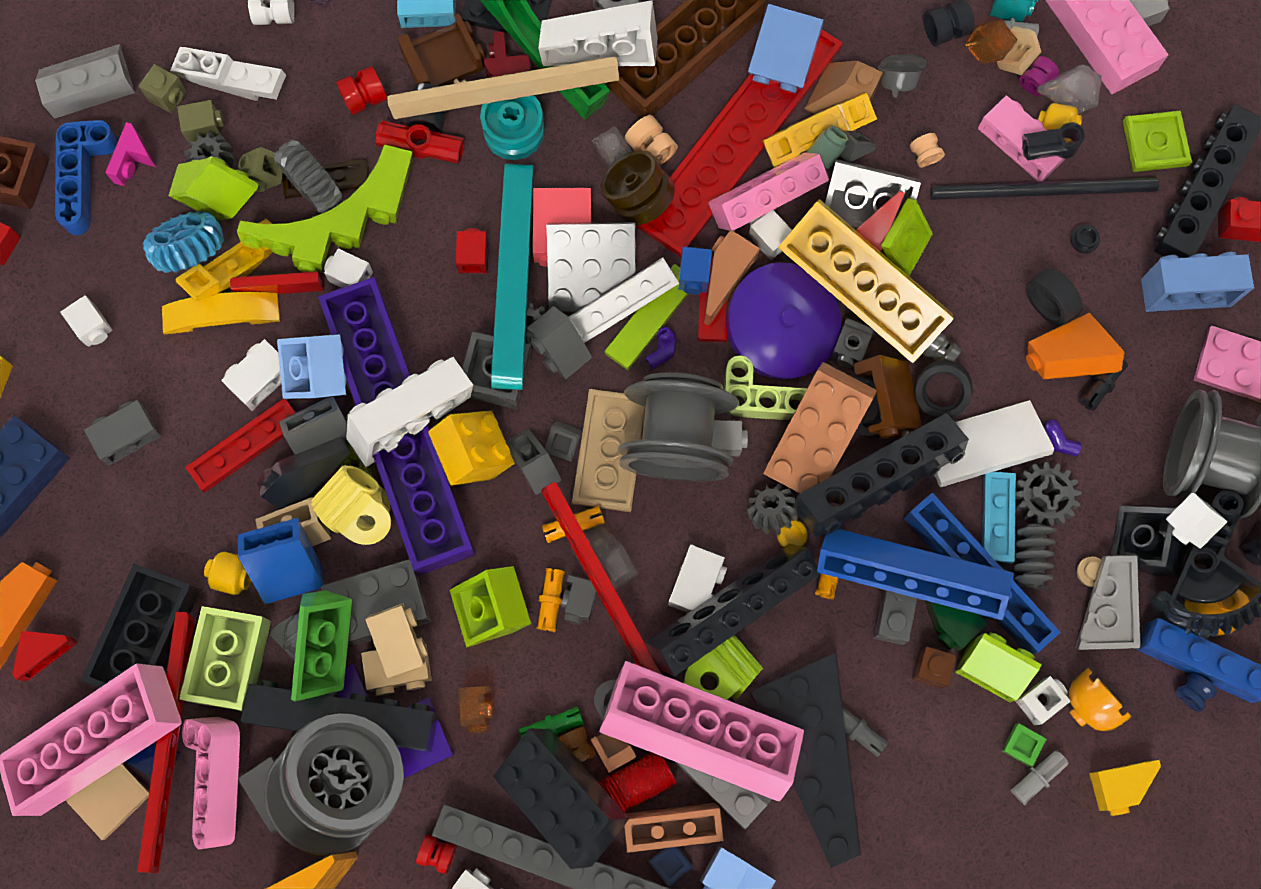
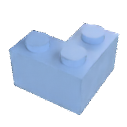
(731, 872)

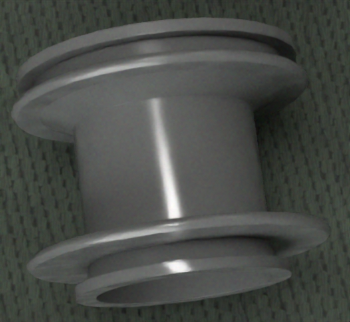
(678, 428)
(1213, 452)
(365, 764)

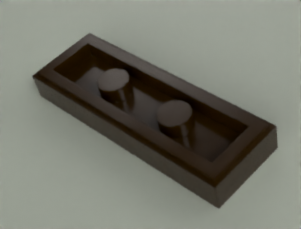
(346, 175)

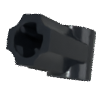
(1051, 142)

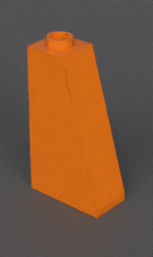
(20, 600)

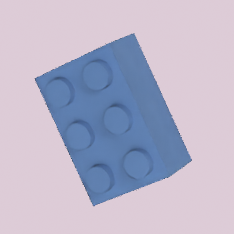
(1197, 282)

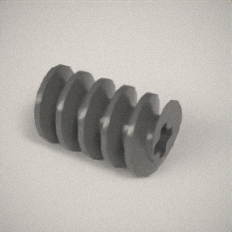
(1034, 556)

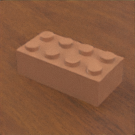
(820, 429)

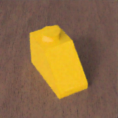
(1123, 786)

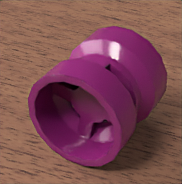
(1041, 71)

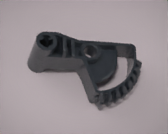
(1217, 581)

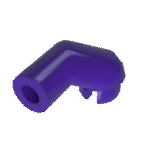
(665, 348)
(1059, 441)

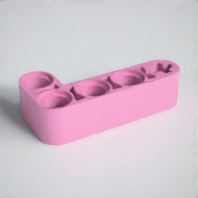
(215, 779)

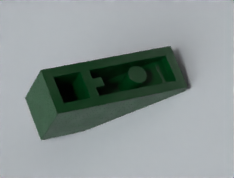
(954, 625)

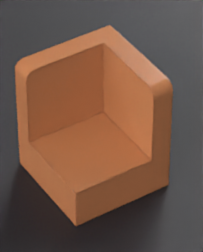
(613, 751)

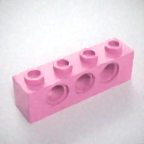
(768, 191)

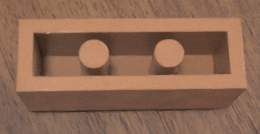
(673, 827)

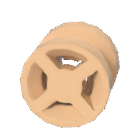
(927, 150)

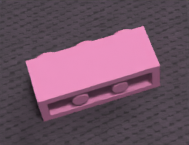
(1006, 127)

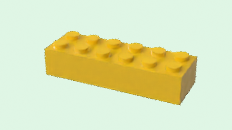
(866, 281)

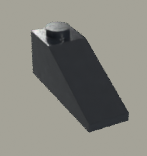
(300, 474)

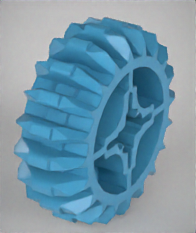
(183, 241)

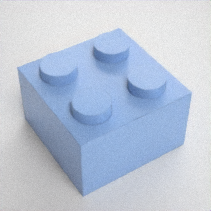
(311, 367)

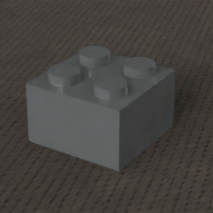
(479, 371)

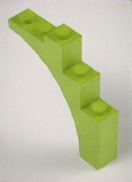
(344, 224)

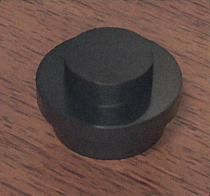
(1085, 239)

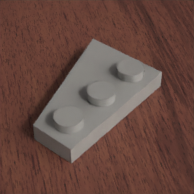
(1113, 607)

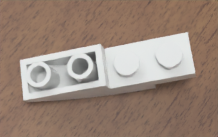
(224, 74)

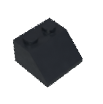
(1150, 538)

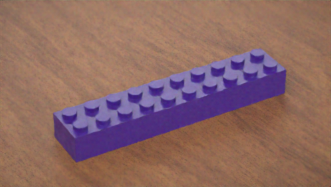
(412, 470)

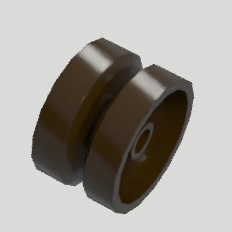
(637, 187)

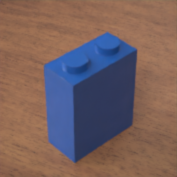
(280, 560)

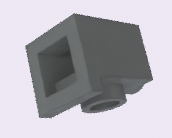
(856, 333)
(578, 600)

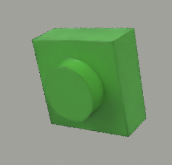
(1024, 745)

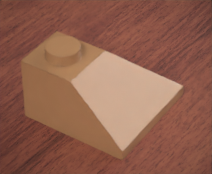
(842, 82)

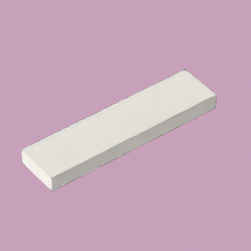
(623, 300)

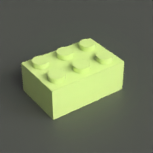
(224, 658)

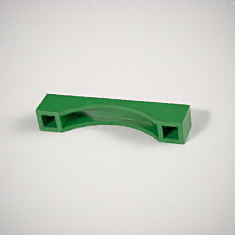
(525, 29)

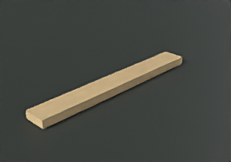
(503, 87)

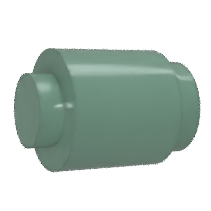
(829, 145)

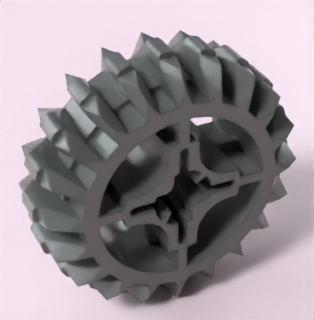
(307, 176)

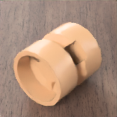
(648, 136)

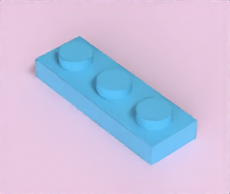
(999, 516)

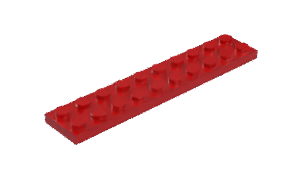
(729, 151)

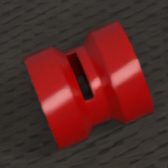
(443, 855)

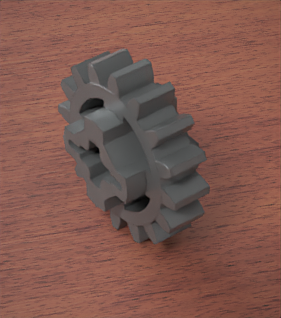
(1048, 480)

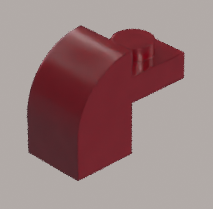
(499, 63)

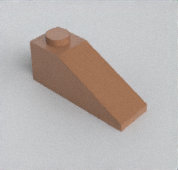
(730, 264)

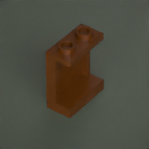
(443, 54)
(894, 395)

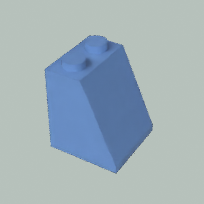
(785, 48)

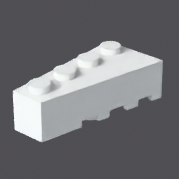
(617, 31)
(406, 408)

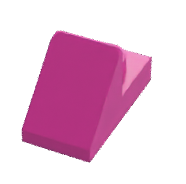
(128, 150)

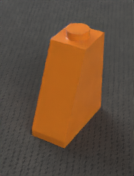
(1075, 350)

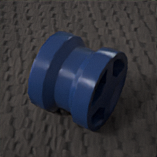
(1196, 691)

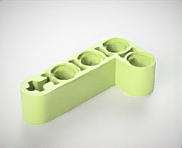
(753, 393)

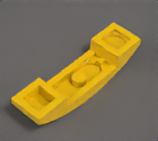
(801, 135)
(215, 276)
(220, 310)

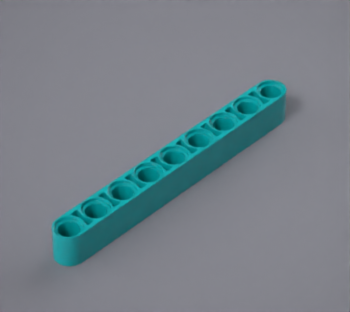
(512, 278)

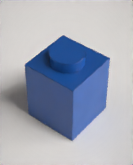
(694, 270)

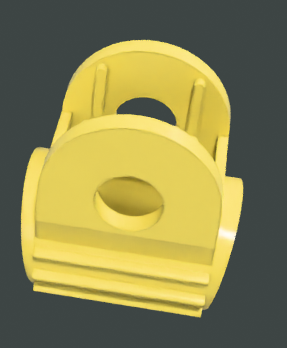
(354, 506)

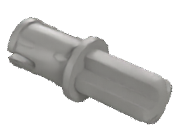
(1039, 777)

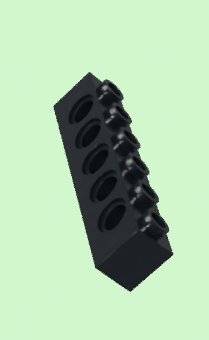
(1243, 129)
(938, 434)
(732, 609)

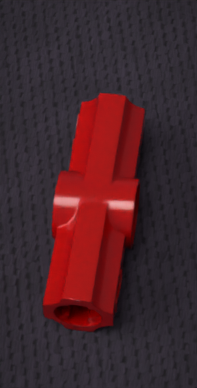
(437, 145)

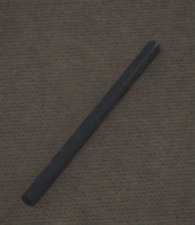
(1044, 188)

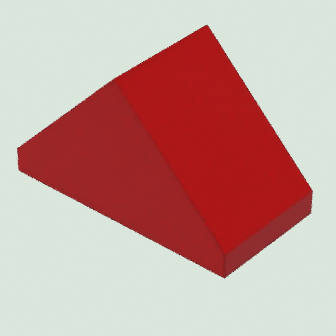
(37, 652)

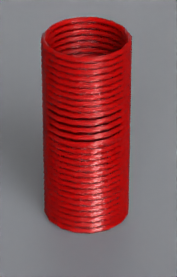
(639, 781)

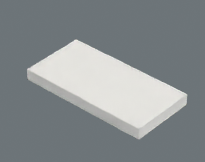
(998, 442)

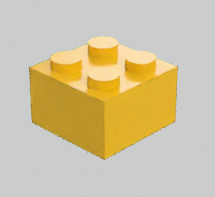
(471, 447)

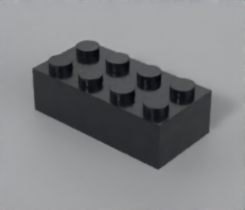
(140, 625)
(560, 798)

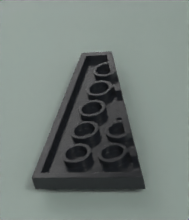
(822, 776)

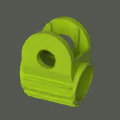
(731, 667)

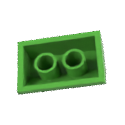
(321, 644)

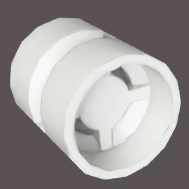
(280, 11)

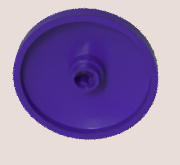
(783, 321)

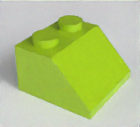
(490, 605)

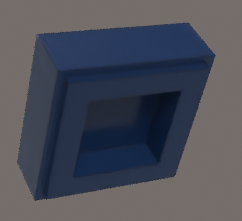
(670, 864)

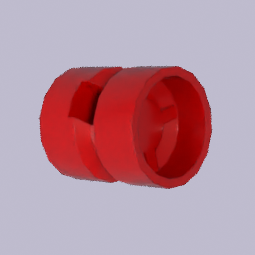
(361, 90)

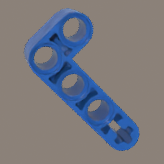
(79, 177)

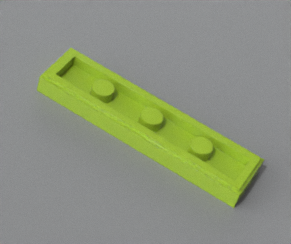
(645, 325)

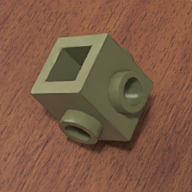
(261, 168)

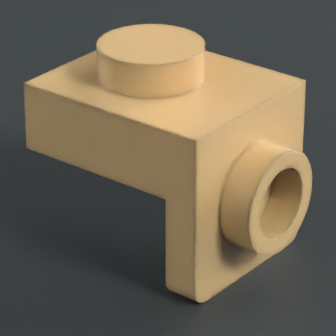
(1022, 53)

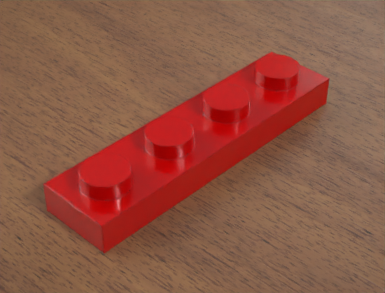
(240, 447)

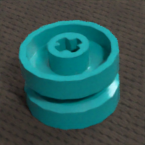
(513, 127)

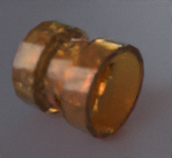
(578, 739)

